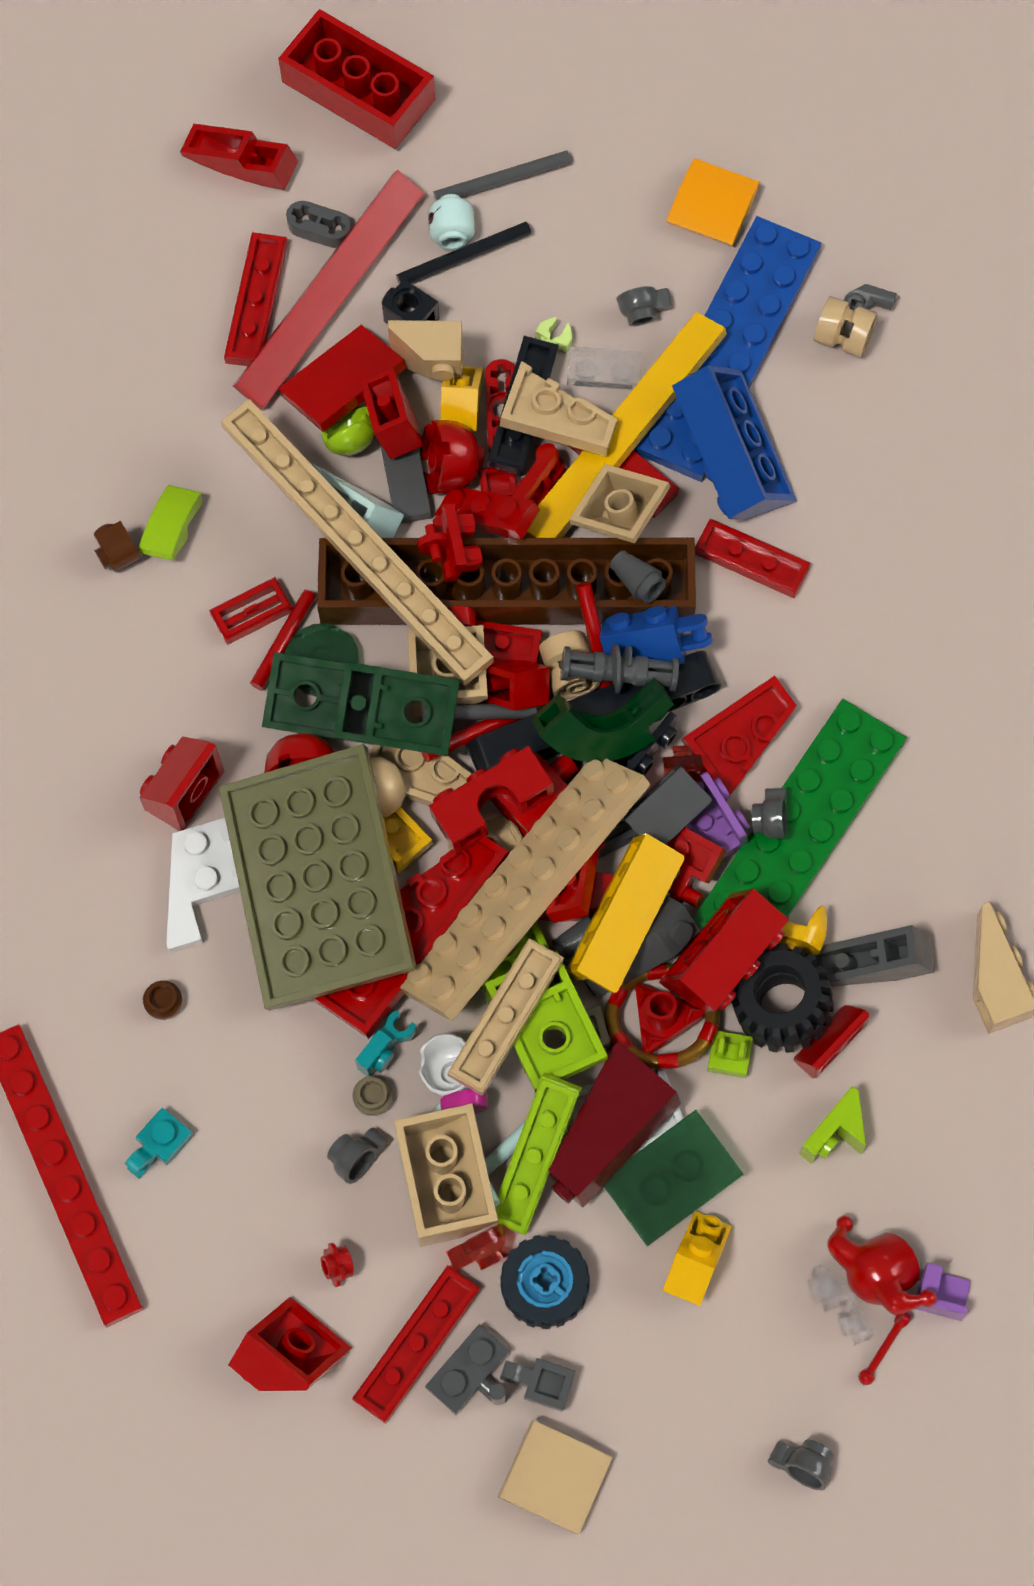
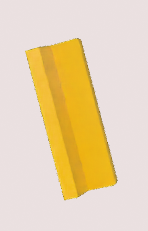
(625, 913)

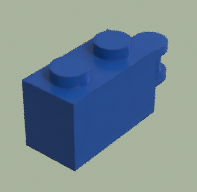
(656, 633)

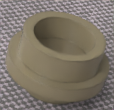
(372, 1095)

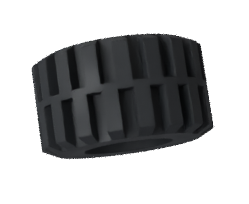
(793, 1026)

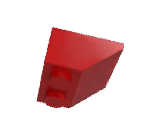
(182, 781)

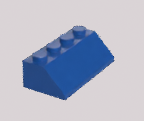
(733, 442)

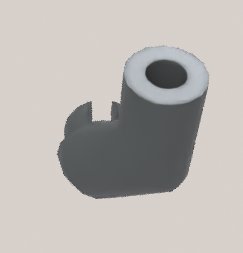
(869, 296)

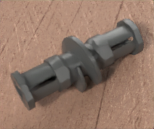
(618, 668)

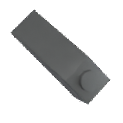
(665, 939)
(878, 957)

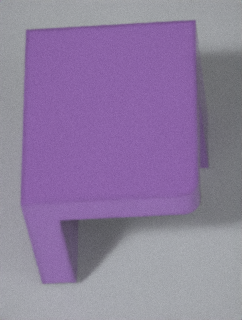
(950, 1292)

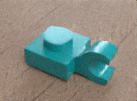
(378, 1052)
(160, 1139)

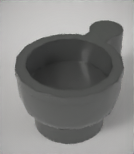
(642, 302)
(771, 815)
(355, 1156)
(806, 1465)

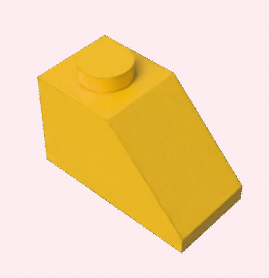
(463, 397)

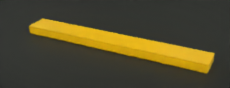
(634, 420)

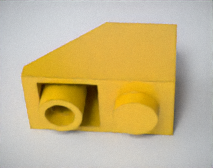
(697, 1258)

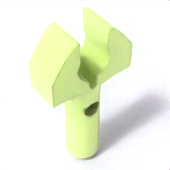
(544, 332)

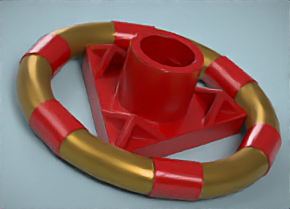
(660, 1021)

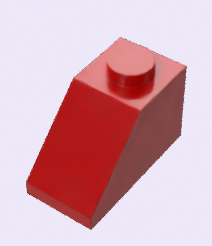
(391, 413)
(517, 684)

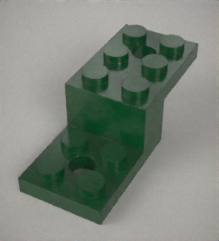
(361, 703)

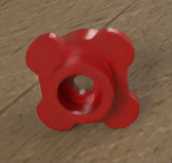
(337, 1264)

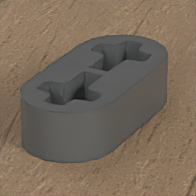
(319, 223)

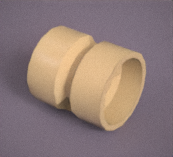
(833, 322)
(551, 654)

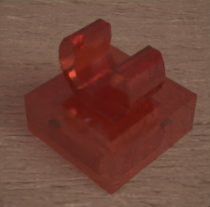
(690, 763)

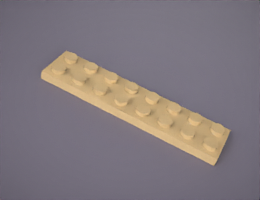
(524, 886)

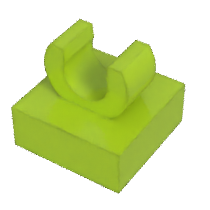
(730, 1054)

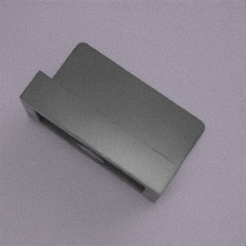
(668, 806)

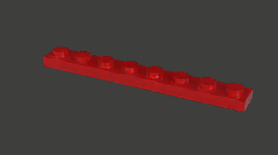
(65, 1180)

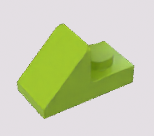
(844, 1121)

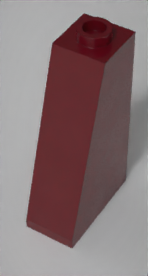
(613, 1123)

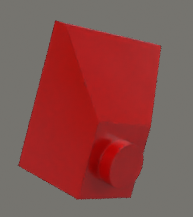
(287, 1350)

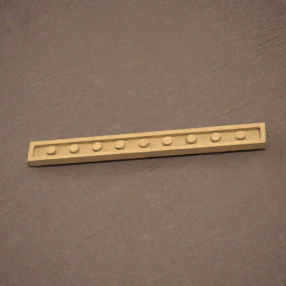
(357, 542)

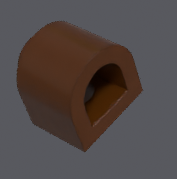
(115, 547)

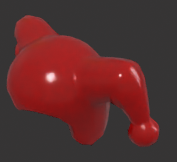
(879, 1269)

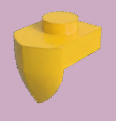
(806, 937)

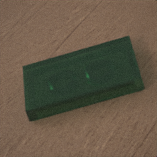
(672, 1178)

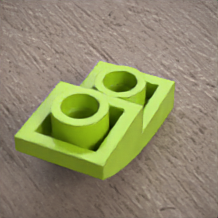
(168, 522)

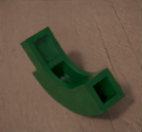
(604, 735)

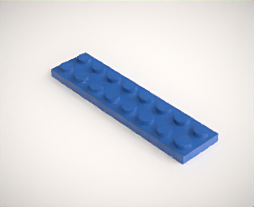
(752, 309)

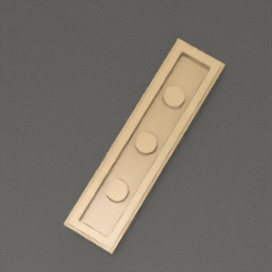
(505, 1017)

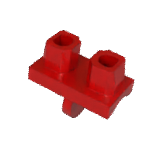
(445, 542)

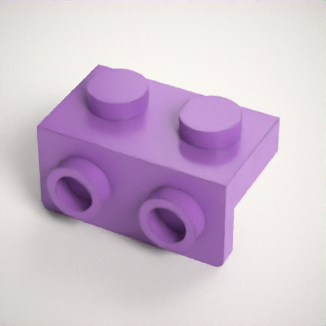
(717, 819)

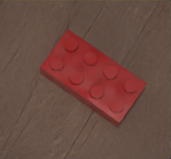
(357, 78)

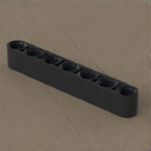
(695, 682)

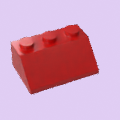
(725, 951)

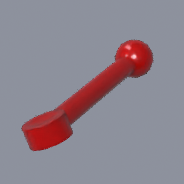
(866, 1376)

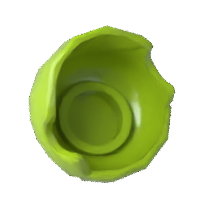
(350, 434)

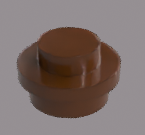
(162, 1000)

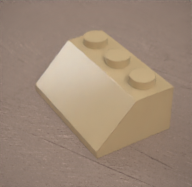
(445, 1174)

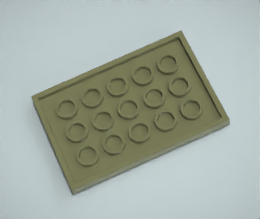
(317, 878)

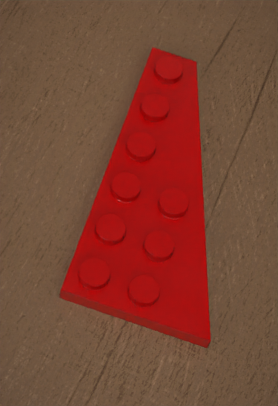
(430, 908)

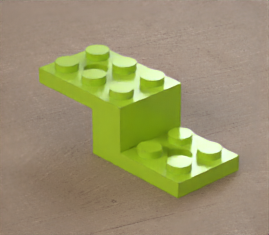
(559, 1010)

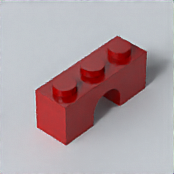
(515, 777)

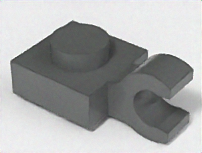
(545, 1383)

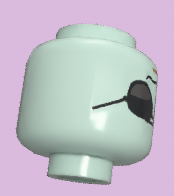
(451, 222)

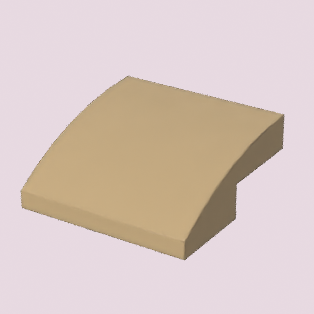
(555, 1477)

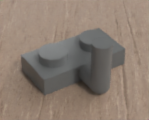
(470, 1371)

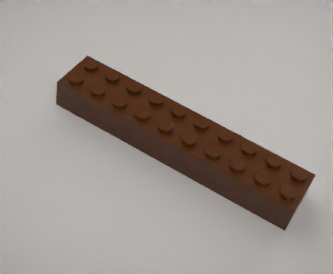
(517, 582)

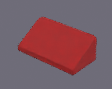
(842, 1030)

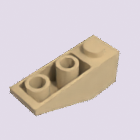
(998, 984)

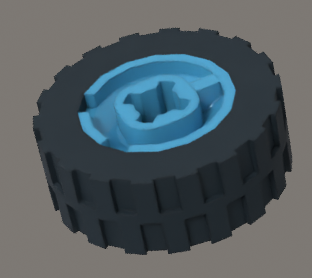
(545, 1281)

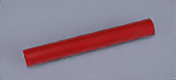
(591, 619)
(284, 637)
(466, 735)

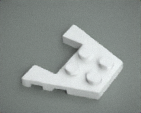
(199, 873)

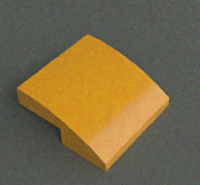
(713, 202)

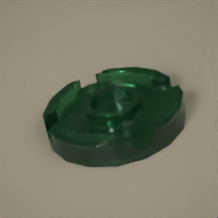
(323, 643)

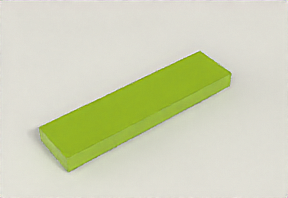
(535, 1152)

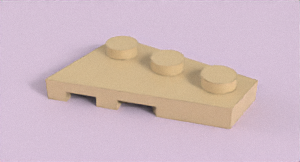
(547, 412)
(422, 778)

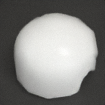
(436, 1060)

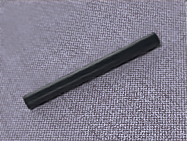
(465, 253)

